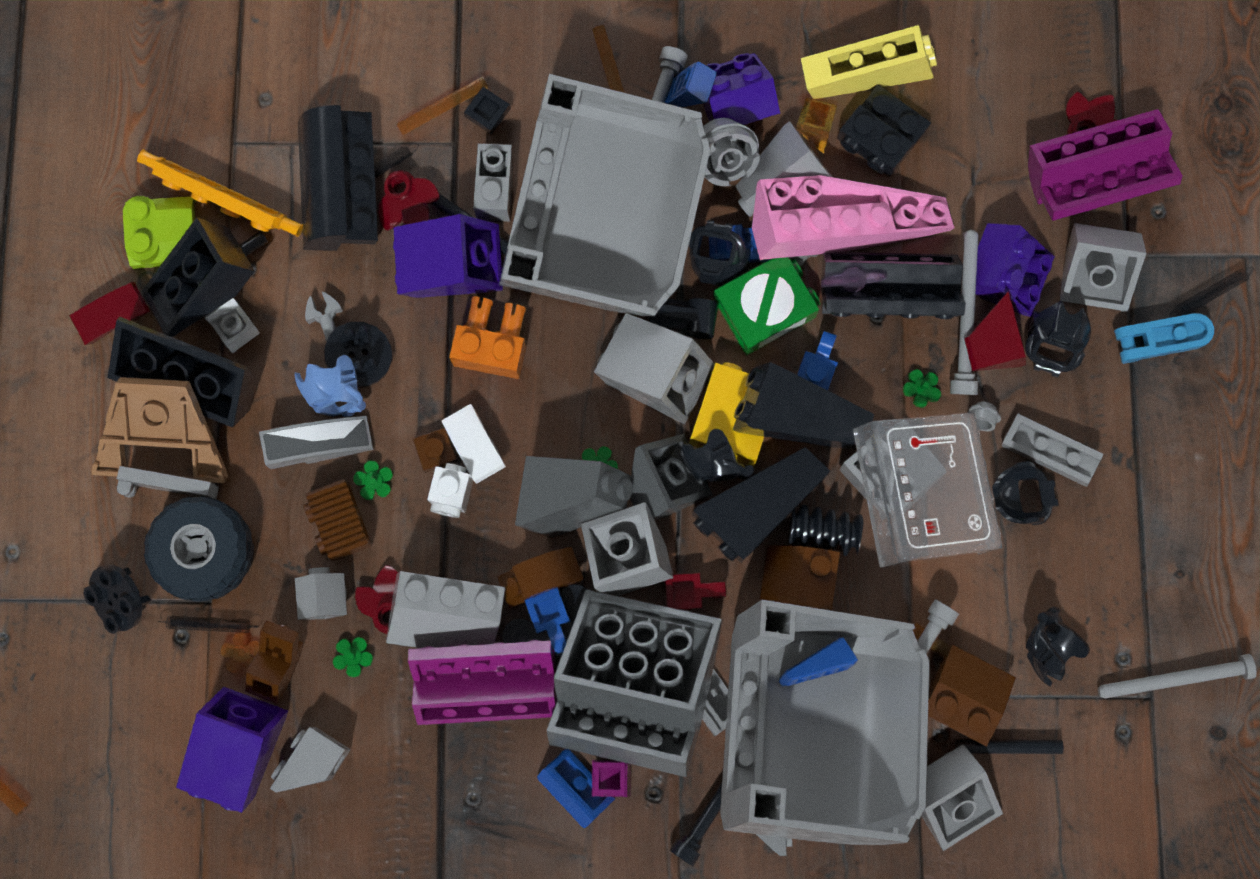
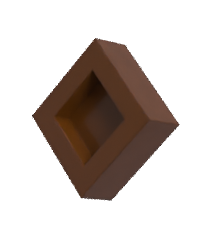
(435, 450)

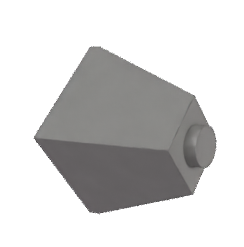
(783, 158)

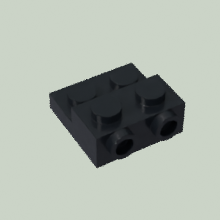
(882, 131)

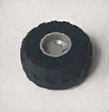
(198, 549)

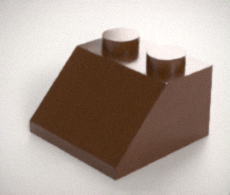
(800, 576)
(969, 694)

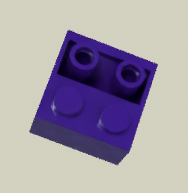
(742, 91)
(1013, 263)

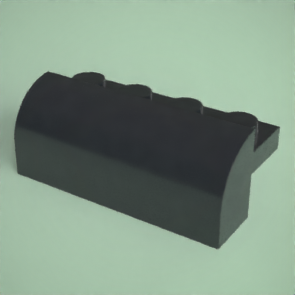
(337, 178)
(913, 285)

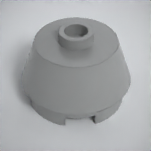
(732, 151)

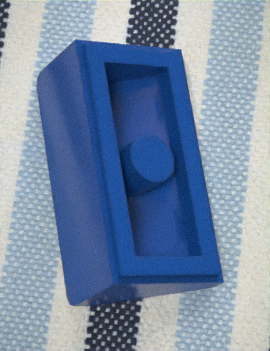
(572, 787)

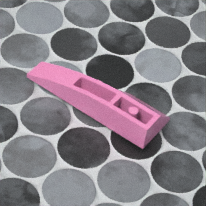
(839, 215)

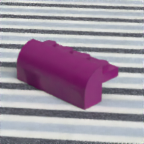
(1103, 165)
(483, 682)

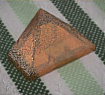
(816, 122)

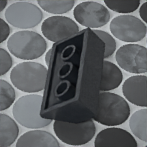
(219, 384)

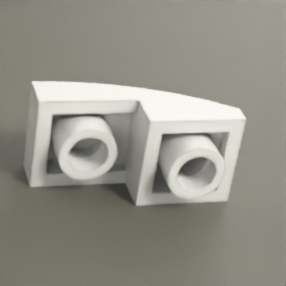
(232, 325)
(473, 443)

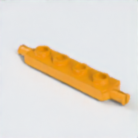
(209, 191)

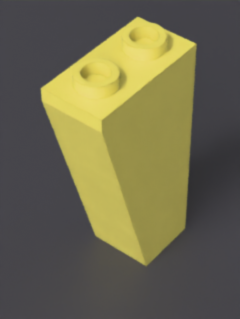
(861, 66)

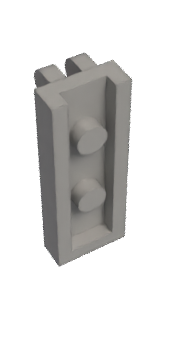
(1052, 450)
(131, 478)

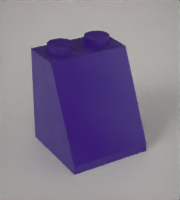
(447, 257)
(230, 749)

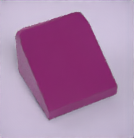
(611, 778)

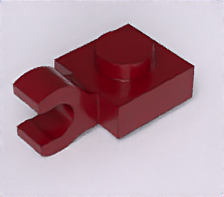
(687, 591)

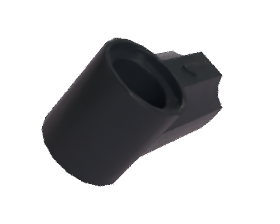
(693, 317)

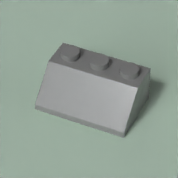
(443, 612)

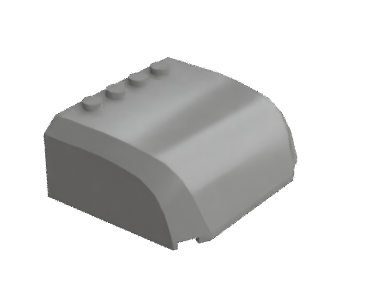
(606, 199)
(831, 753)

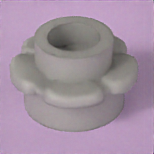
(985, 415)

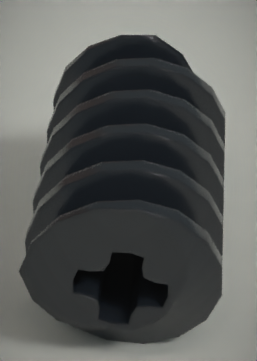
(826, 529)

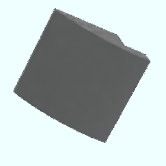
(634, 682)

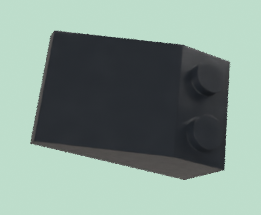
(197, 276)

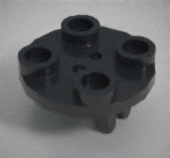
(355, 338)
(115, 598)

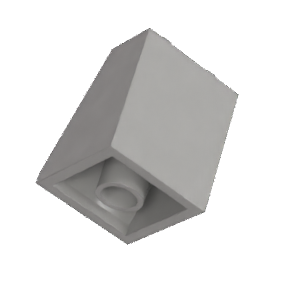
(655, 367)

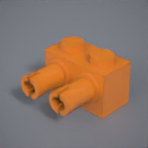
(488, 351)

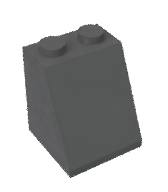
(568, 492)

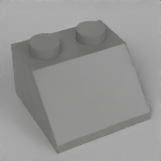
(1102, 266)
(626, 551)
(958, 797)

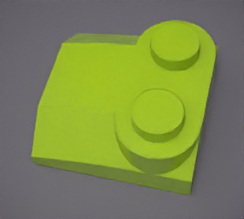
(155, 228)

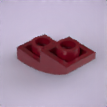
(100, 316)

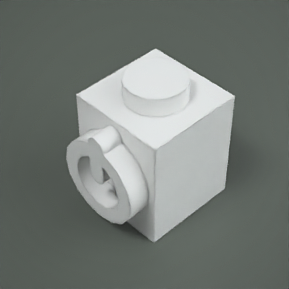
(450, 490)

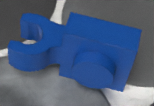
(817, 366)
(548, 615)

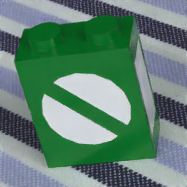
(766, 303)

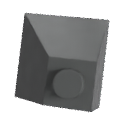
(664, 479)

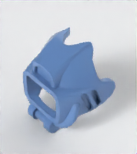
(330, 385)

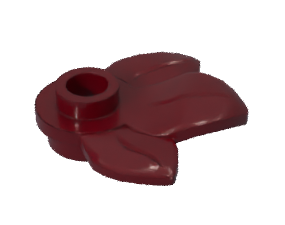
(1090, 114)
(409, 205)
(378, 600)

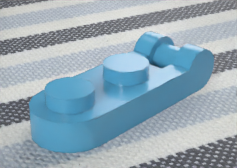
(1164, 336)

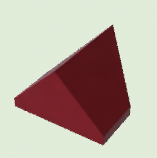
(996, 340)

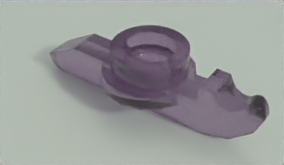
(853, 279)

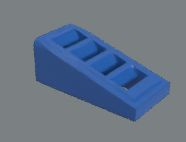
(691, 86)
(827, 661)

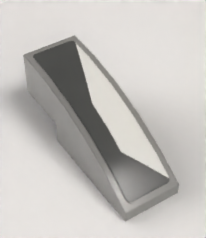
(315, 441)

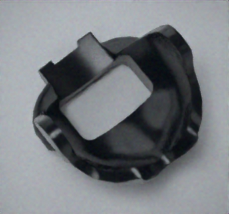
(714, 270)
(1059, 329)
(714, 460)
(1008, 498)
(1052, 648)

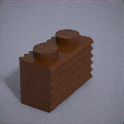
(337, 520)

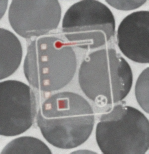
(927, 488)

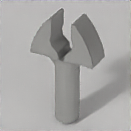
(326, 320)

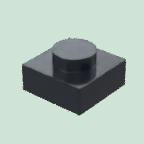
(487, 110)

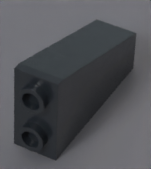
(796, 410)
(757, 506)

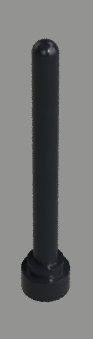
(688, 846)

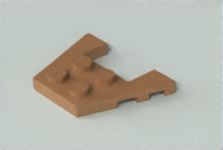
(157, 416)

